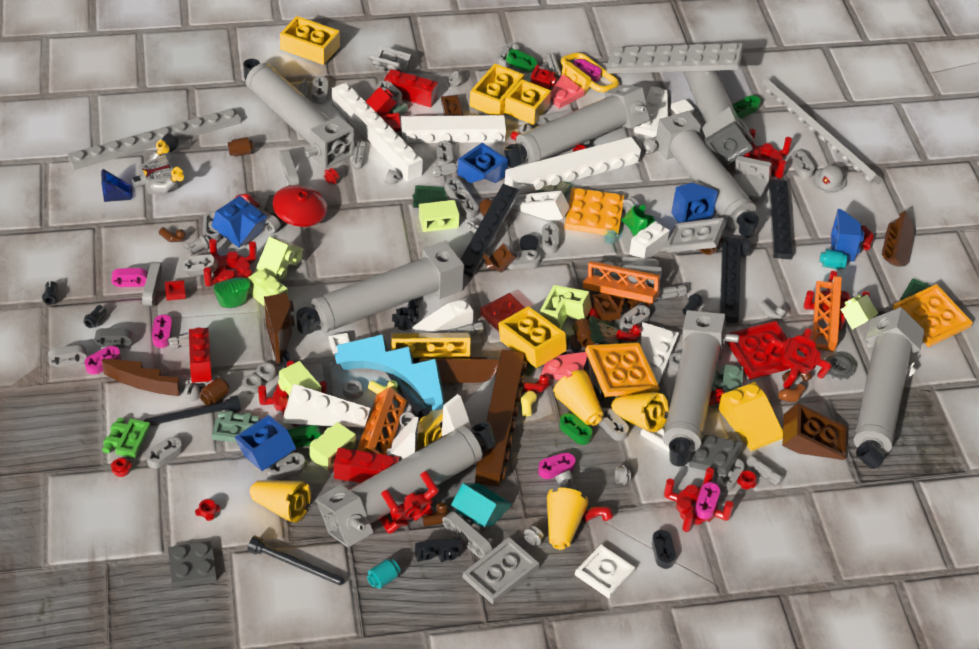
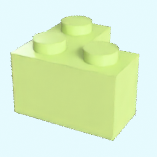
(277, 257)
(565, 303)

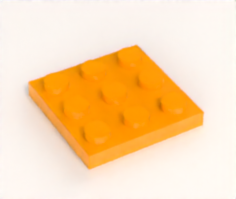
(594, 211)
(935, 314)
(621, 369)

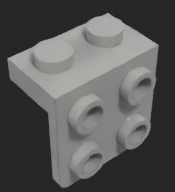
(391, 59)
(752, 176)
(644, 265)

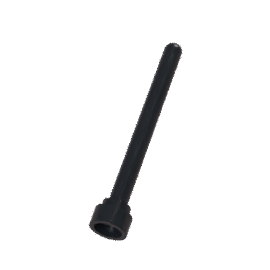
(231, 404)
(417, 408)
(257, 546)

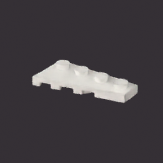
(657, 109)
(657, 347)
(316, 408)

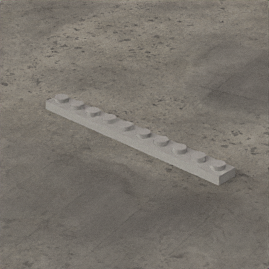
(824, 135)
(149, 139)

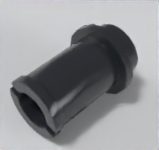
(49, 296)
(694, 302)
(91, 320)

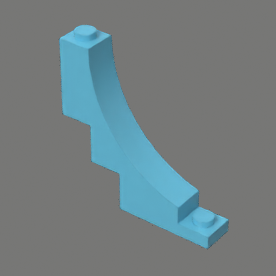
(373, 354)

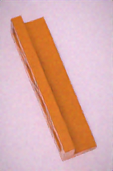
(624, 288)
(834, 309)
(378, 419)

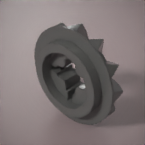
(847, 368)

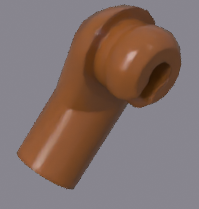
(791, 395)

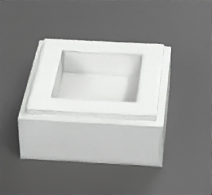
(682, 106)
(338, 339)

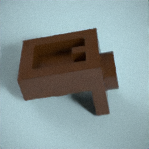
(500, 258)

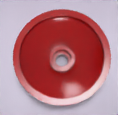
(299, 205)

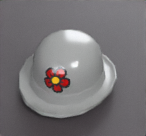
(829, 179)

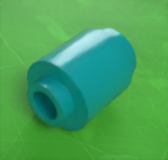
(833, 259)
(383, 573)

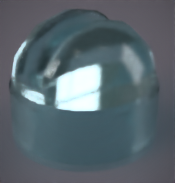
(609, 236)

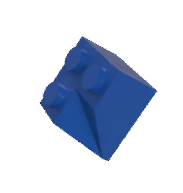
(481, 164)
(693, 203)
(239, 221)
(846, 235)
(265, 442)

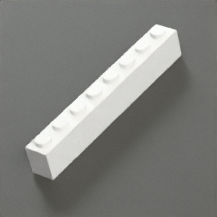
(377, 132)
(573, 165)

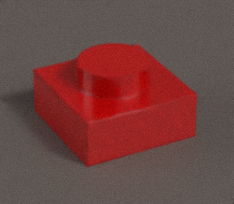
(393, 121)
(175, 290)

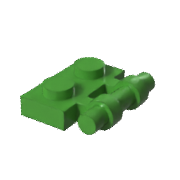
(131, 439)

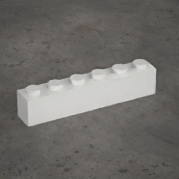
(453, 129)

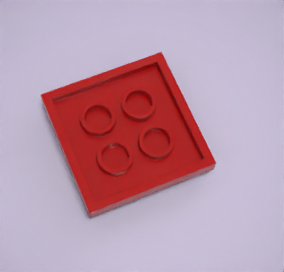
(751, 347)

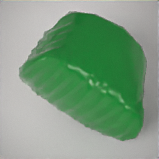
(637, 220)
(232, 292)

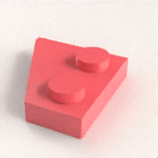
(565, 92)
(564, 365)

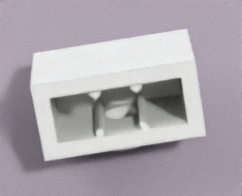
(649, 241)

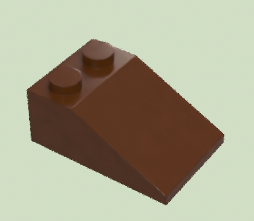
(279, 322)
(813, 433)

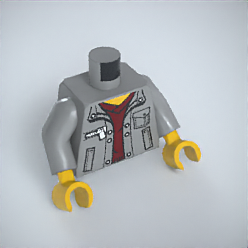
(157, 173)

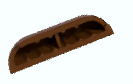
(898, 241)
(465, 369)

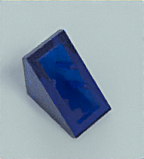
(114, 188)

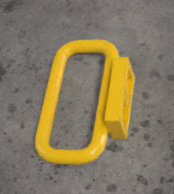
(583, 79)

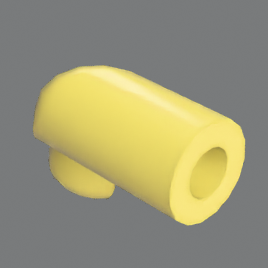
(376, 387)
(526, 402)

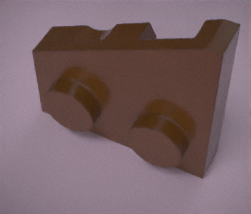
(608, 306)

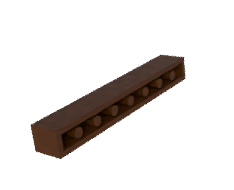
(500, 416)

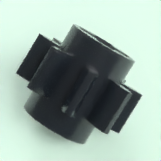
(404, 318)

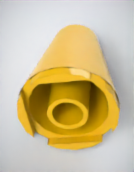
(579, 397)
(642, 410)
(282, 497)
(564, 513)

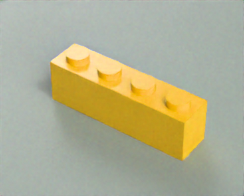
(433, 344)

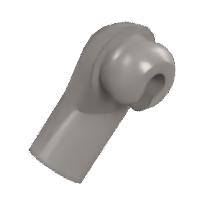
(772, 313)

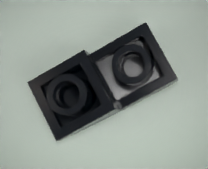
(443, 548)

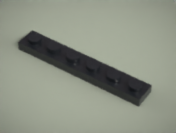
(780, 219)
(488, 228)
(730, 279)

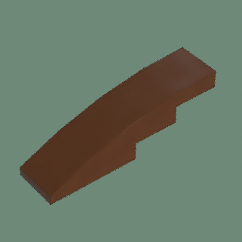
(142, 378)

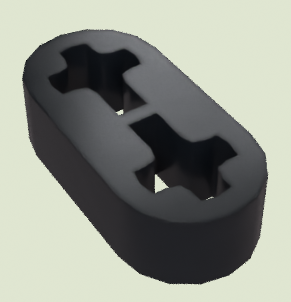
(667, 548)

